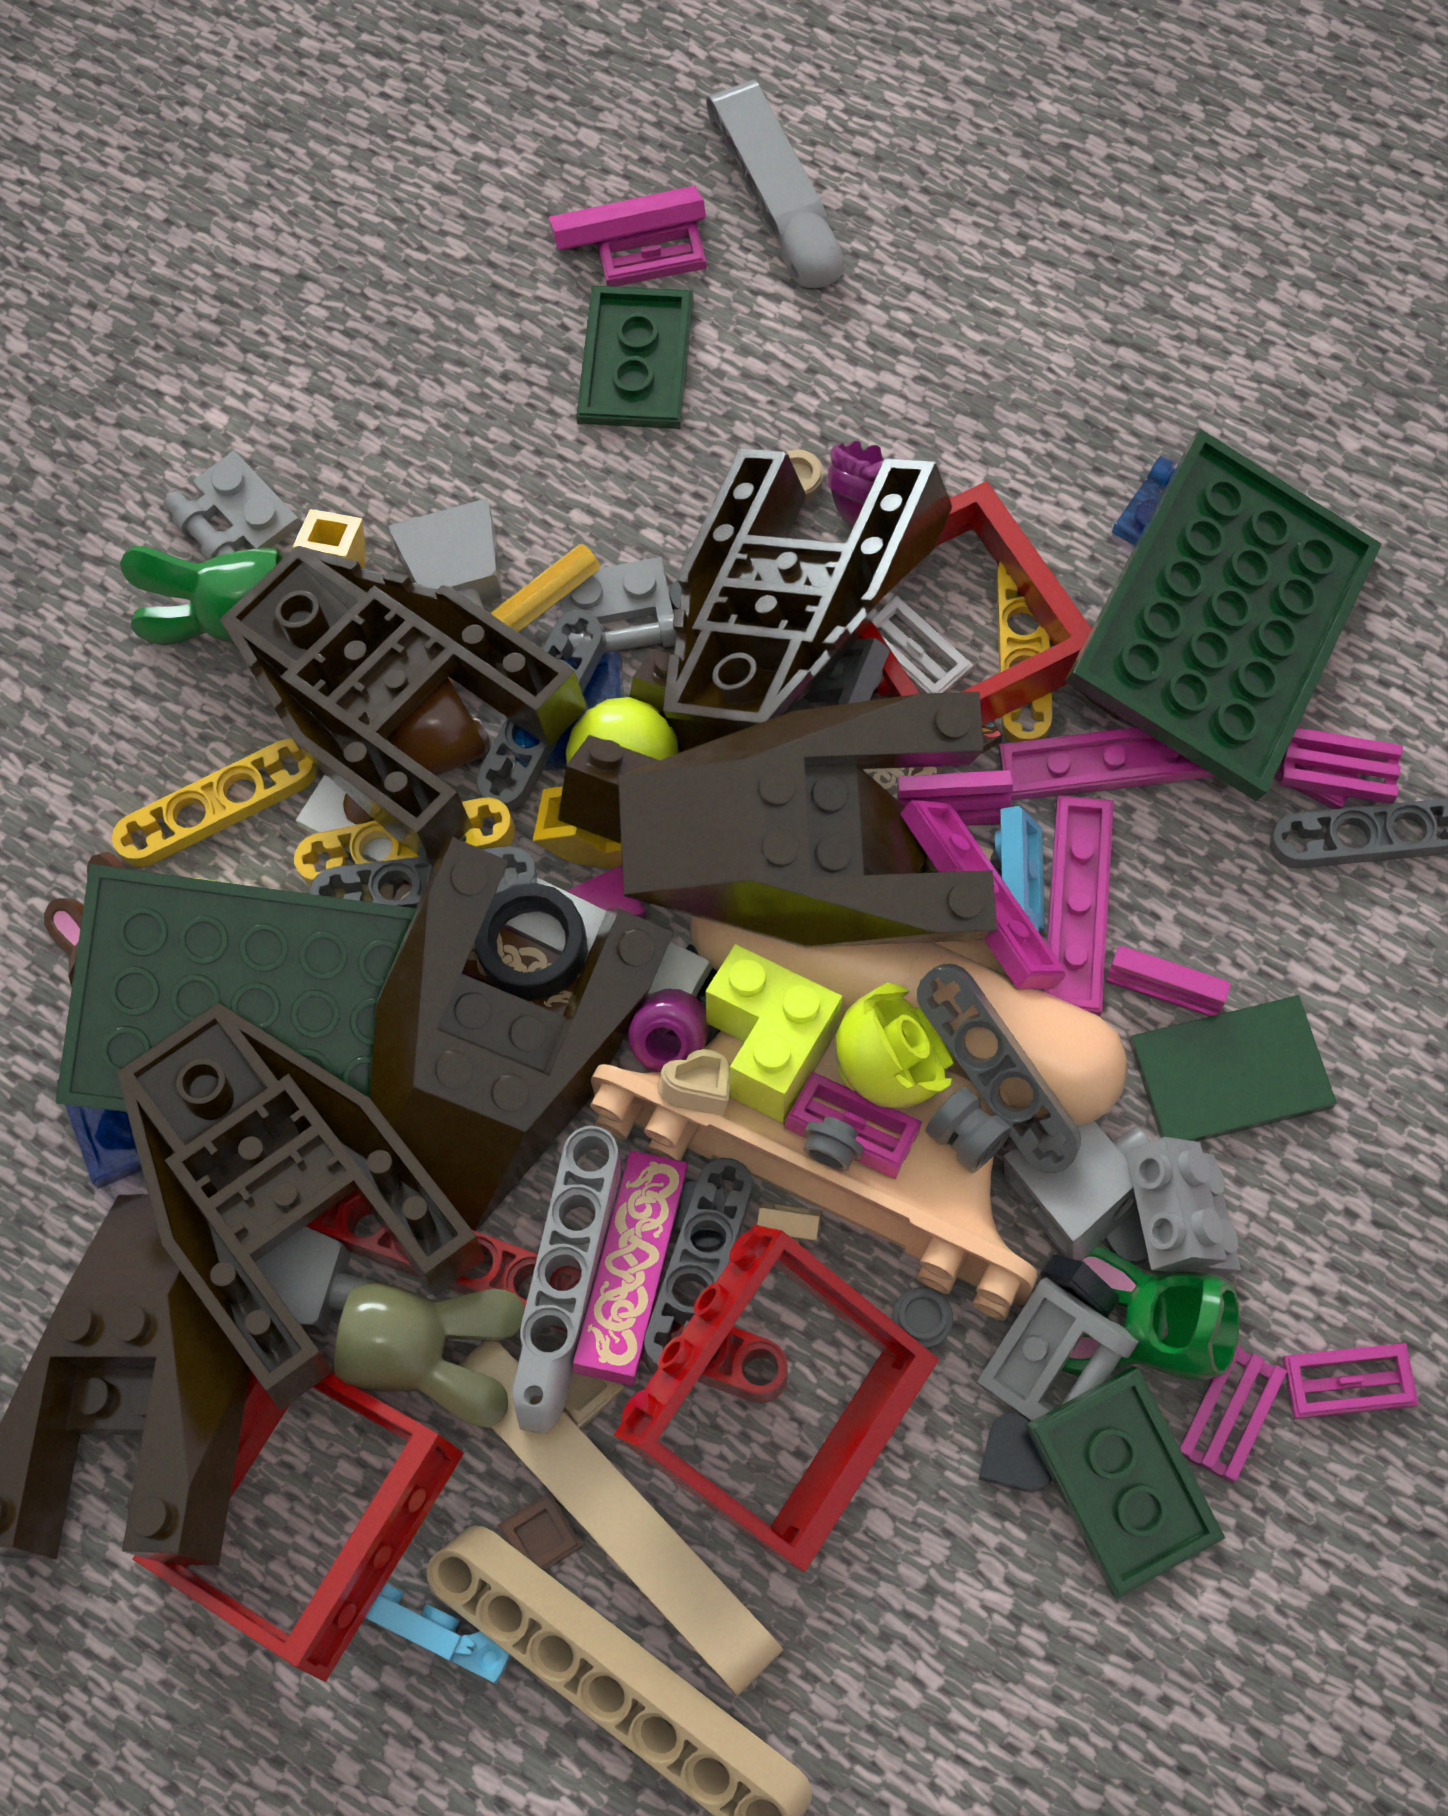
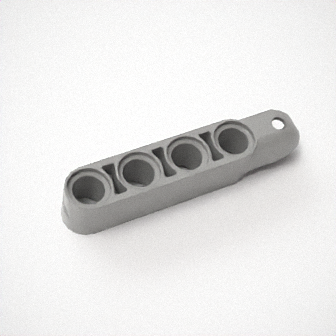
(778, 182)
(550, 1372)

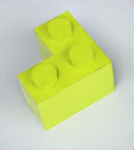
(782, 1024)

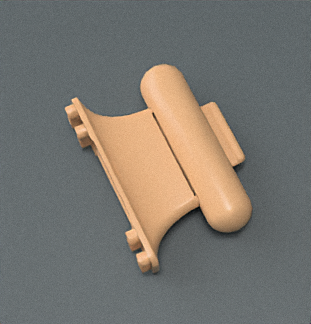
(934, 1202)

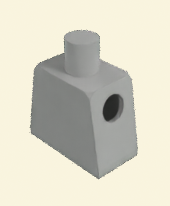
(452, 550)
(1084, 1200)
(310, 1277)

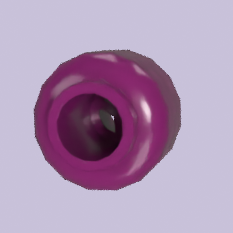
(668, 1028)

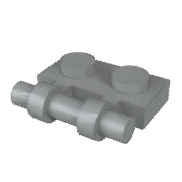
(244, 503)

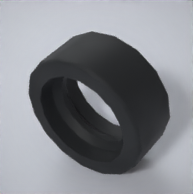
(526, 899)

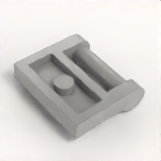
(624, 594)
(1042, 1344)

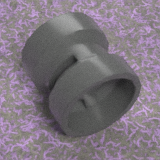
(968, 1129)

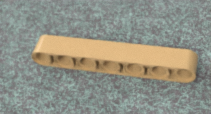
(634, 1535)
(586, 1676)

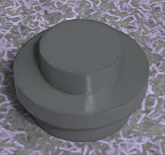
(832, 1143)
(924, 1316)

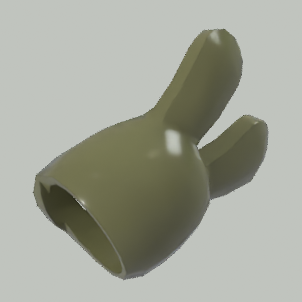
(398, 1340)

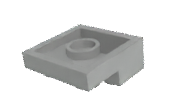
(1183, 1208)

